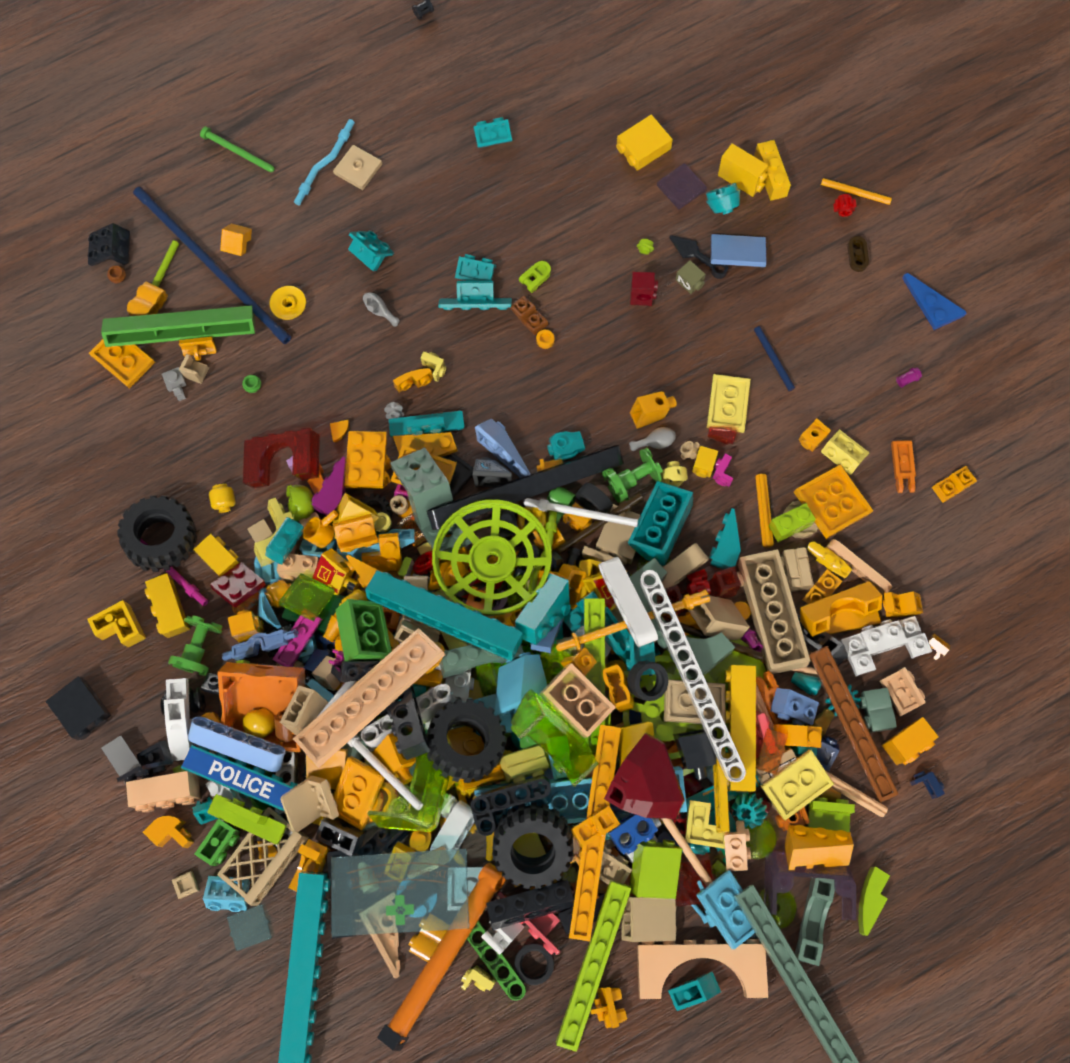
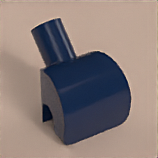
(326, 643)

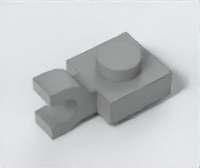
(174, 382)

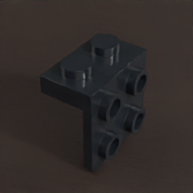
(109, 243)
(152, 761)

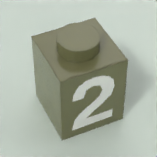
(690, 277)

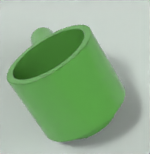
(562, 497)

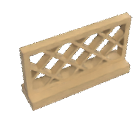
(272, 870)

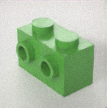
(217, 843)

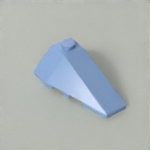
(496, 440)

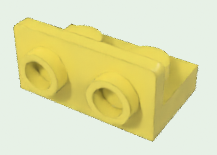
(844, 452)
(482, 979)

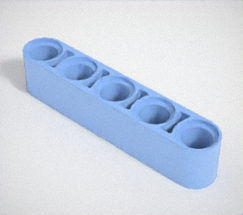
(236, 744)

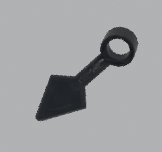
(689, 248)

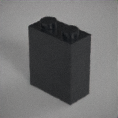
(78, 708)

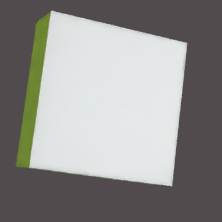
(406, 568)

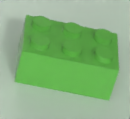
(363, 630)

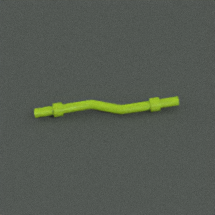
(550, 528)

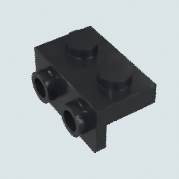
(353, 669)

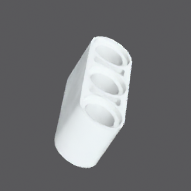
(454, 828)

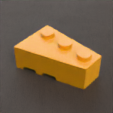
(817, 846)

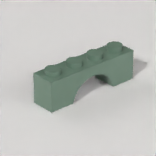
(464, 658)
(817, 904)

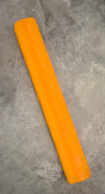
(764, 510)

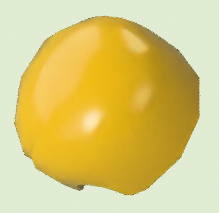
(259, 723)

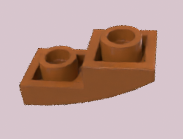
(529, 315)

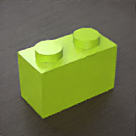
(792, 522)

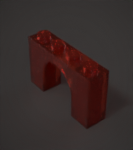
(261, 450)
(722, 585)

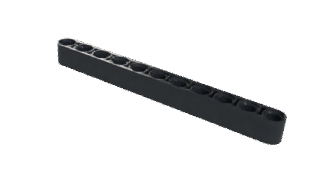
(532, 484)

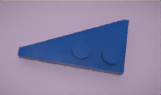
(935, 307)

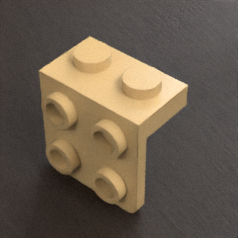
(308, 802)

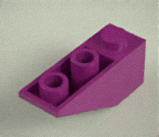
(332, 490)

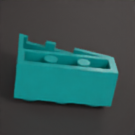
(546, 610)

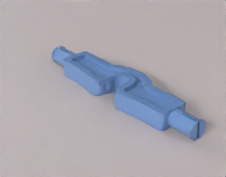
(251, 646)

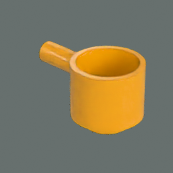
(320, 531)

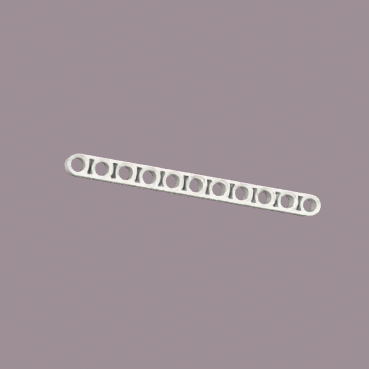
(691, 685)

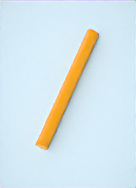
(856, 191)

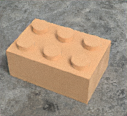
(577, 700)
(163, 791)

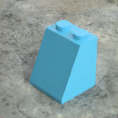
(516, 680)

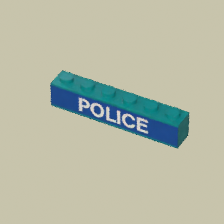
(236, 776)

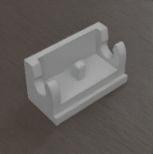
(120, 756)

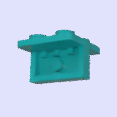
(369, 248)

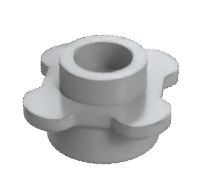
(393, 410)

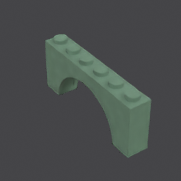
(707, 651)

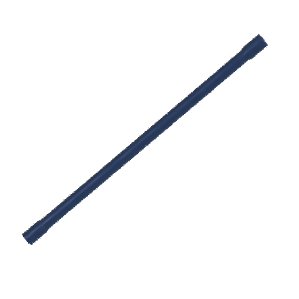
(276, 329)

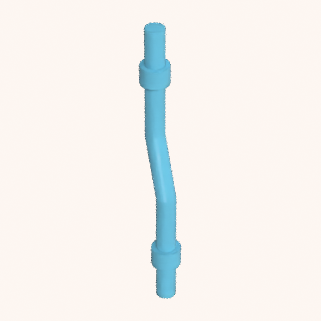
(343, 137)

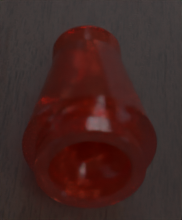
(722, 434)

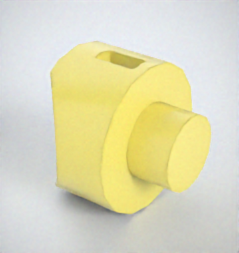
(675, 473)

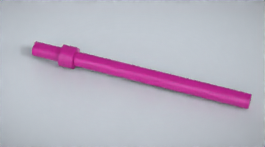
(190, 589)

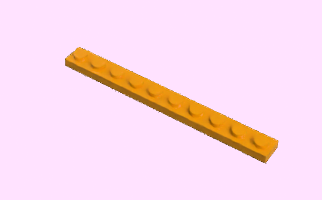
(592, 853)

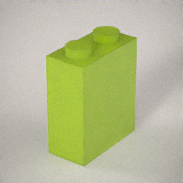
(656, 869)

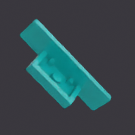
(475, 295)
(426, 423)

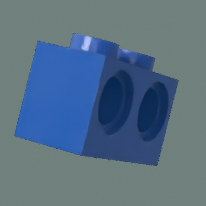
(629, 825)

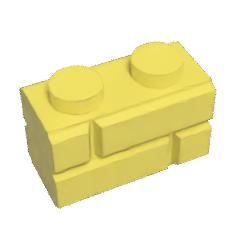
(524, 764)

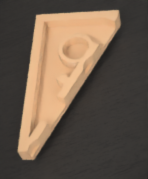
(388, 947)

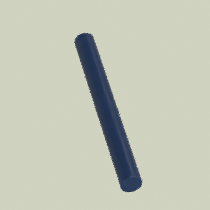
(773, 357)

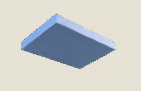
(738, 250)

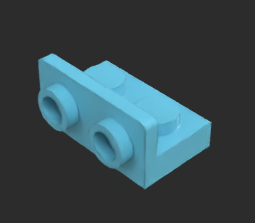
(222, 896)

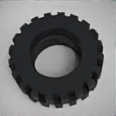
(150, 512)
(473, 716)
(530, 870)

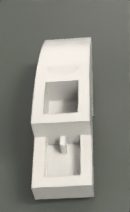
(177, 717)

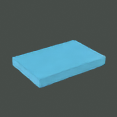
(725, 911)

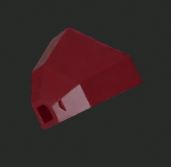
(647, 782)

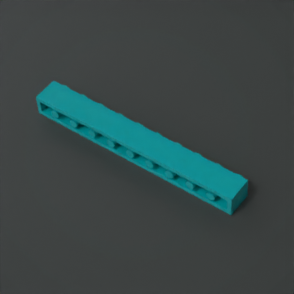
(304, 968)

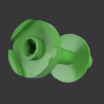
(627, 479)
(193, 653)

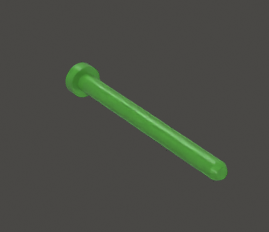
(206, 133)

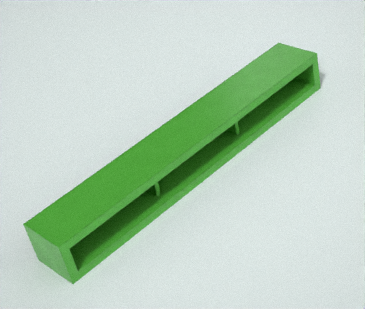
(178, 326)

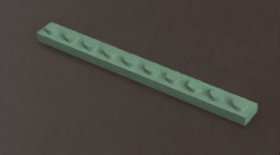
(794, 976)

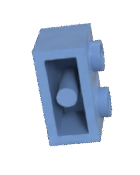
(794, 706)

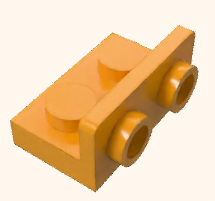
(355, 533)

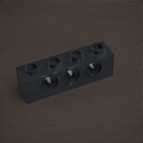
(416, 742)
(530, 905)

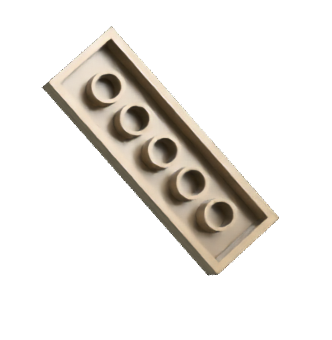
(773, 612)

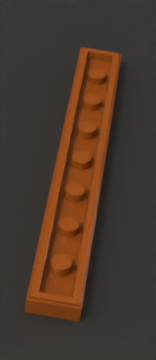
(853, 724)

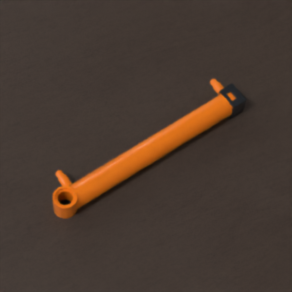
(395, 1034)

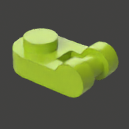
(540, 270)

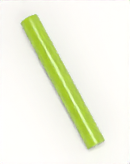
(165, 263)

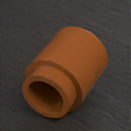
(281, 732)

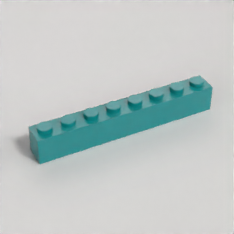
(444, 615)

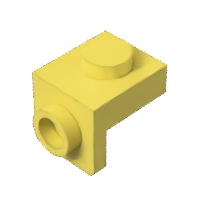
(433, 361)

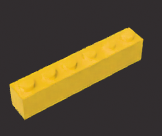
(742, 723)

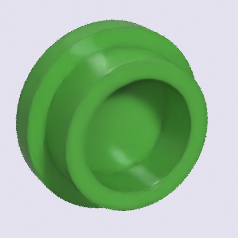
(251, 383)

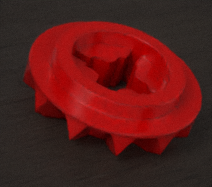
(424, 563)

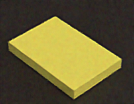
(728, 402)
(797, 784)

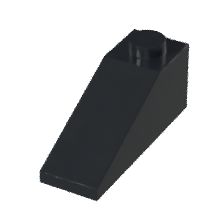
(824, 639)

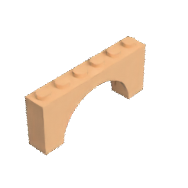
(658, 961)

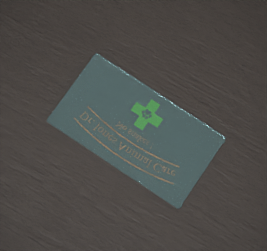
(399, 892)

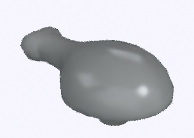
(377, 306)
(658, 439)

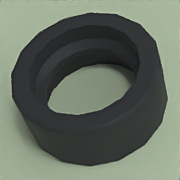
(593, 498)
(660, 685)
(519, 969)

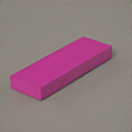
(288, 654)

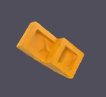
(595, 826)

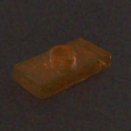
(771, 751)

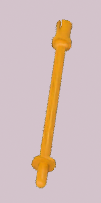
(687, 602)

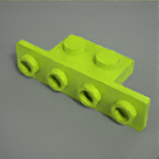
(247, 818)

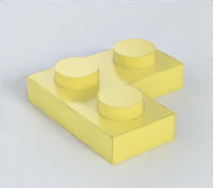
(698, 829)

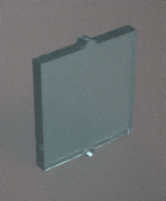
(249, 928)

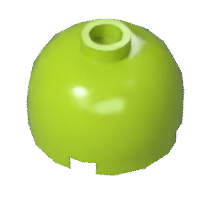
(299, 502)

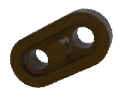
(858, 255)

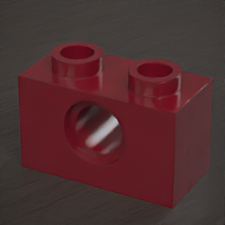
(643, 288)

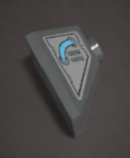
(490, 473)

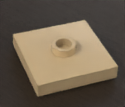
(357, 167)

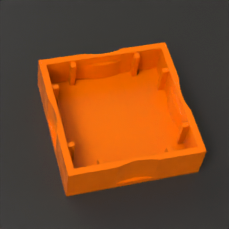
(257, 687)

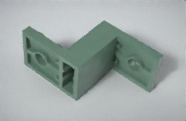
(426, 490)

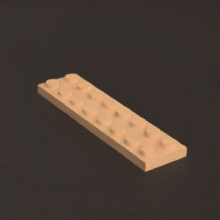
(368, 697)

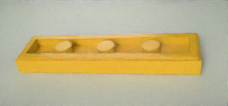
(721, 797)

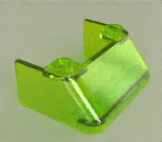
(555, 736)
(429, 789)

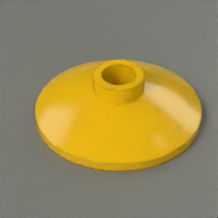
(285, 296)

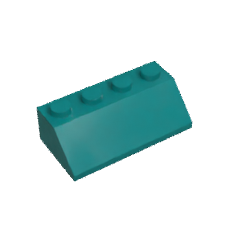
(661, 522)

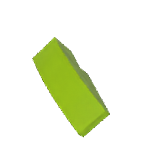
(871, 899)

